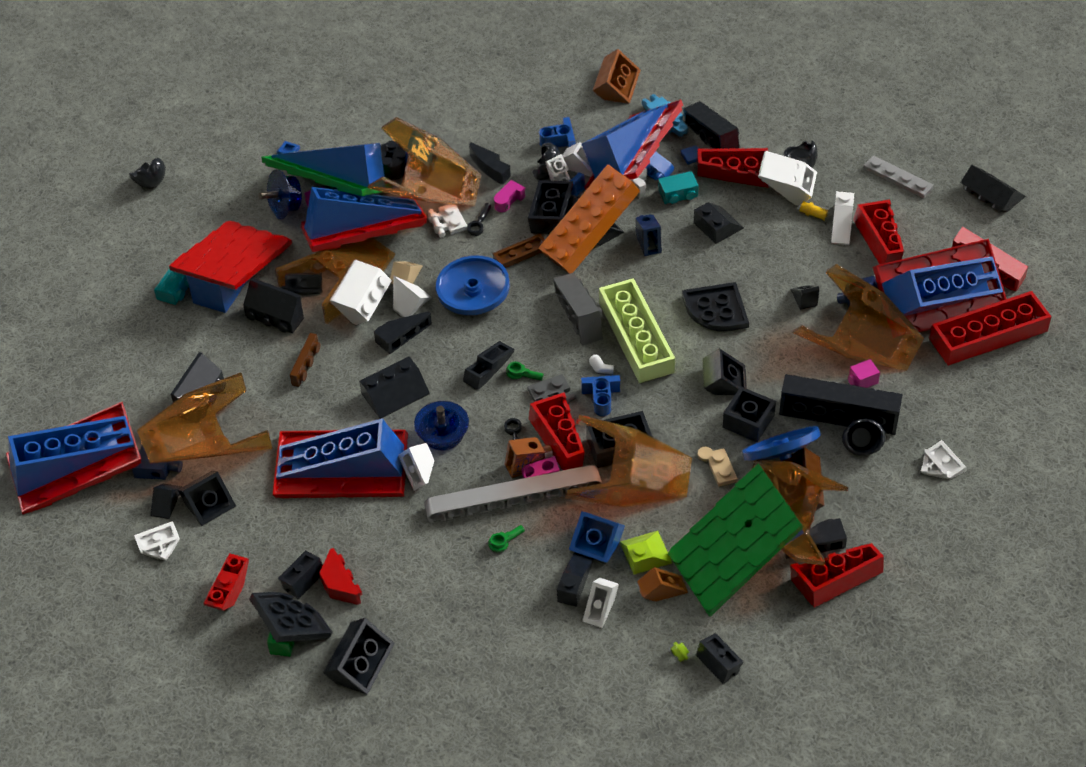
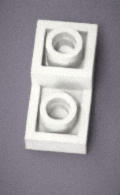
(558, 169)

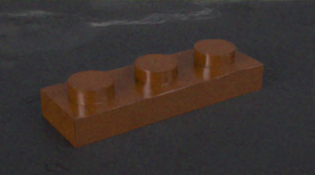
(519, 251)
(305, 360)

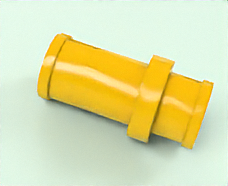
(811, 209)

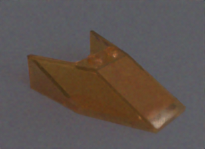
(432, 169)
(338, 262)
(870, 327)
(191, 429)
(641, 469)
(802, 493)

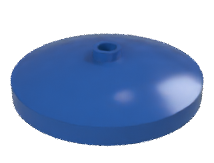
(472, 285)
(782, 444)

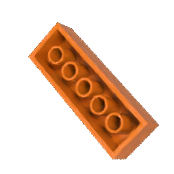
(589, 219)

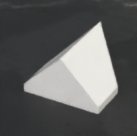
(407, 297)

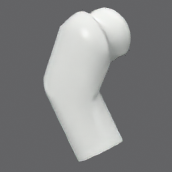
(599, 367)

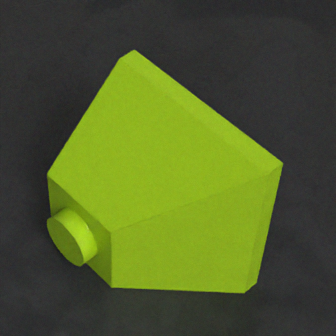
(645, 552)

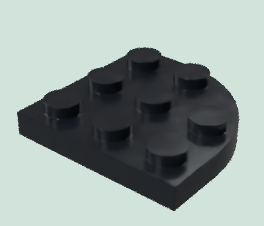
(716, 307)
(289, 618)

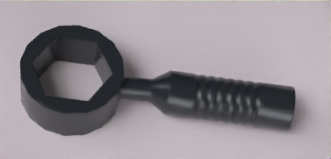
(481, 217)
(510, 431)

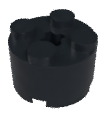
(393, 160)

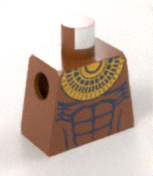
(524, 452)

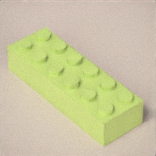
(636, 330)

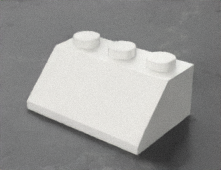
(360, 292)

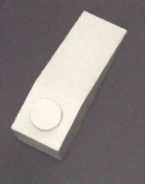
(842, 218)

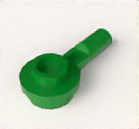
(516, 370)
(499, 541)

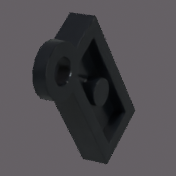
(303, 282)

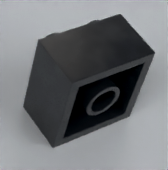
(749, 414)

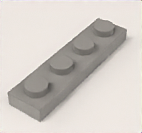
(898, 176)

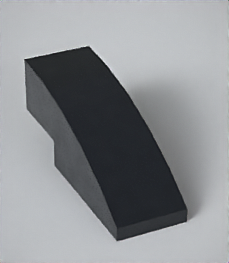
(490, 163)
(487, 364)

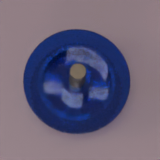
(441, 424)

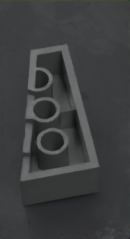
(579, 308)

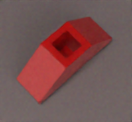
(338, 580)
(228, 583)

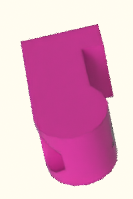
(508, 195)
(540, 467)

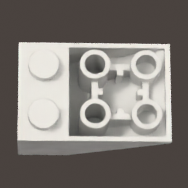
(788, 177)

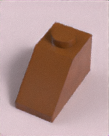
(661, 585)

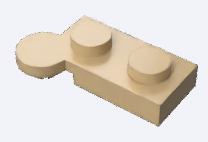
(719, 465)

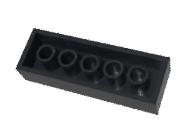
(838, 403)

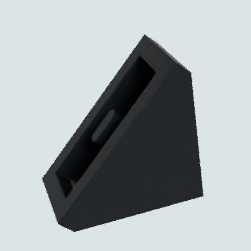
(806, 296)
(164, 500)

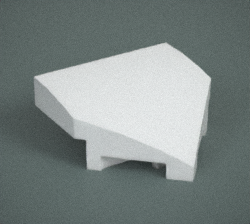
(942, 462)
(158, 541)

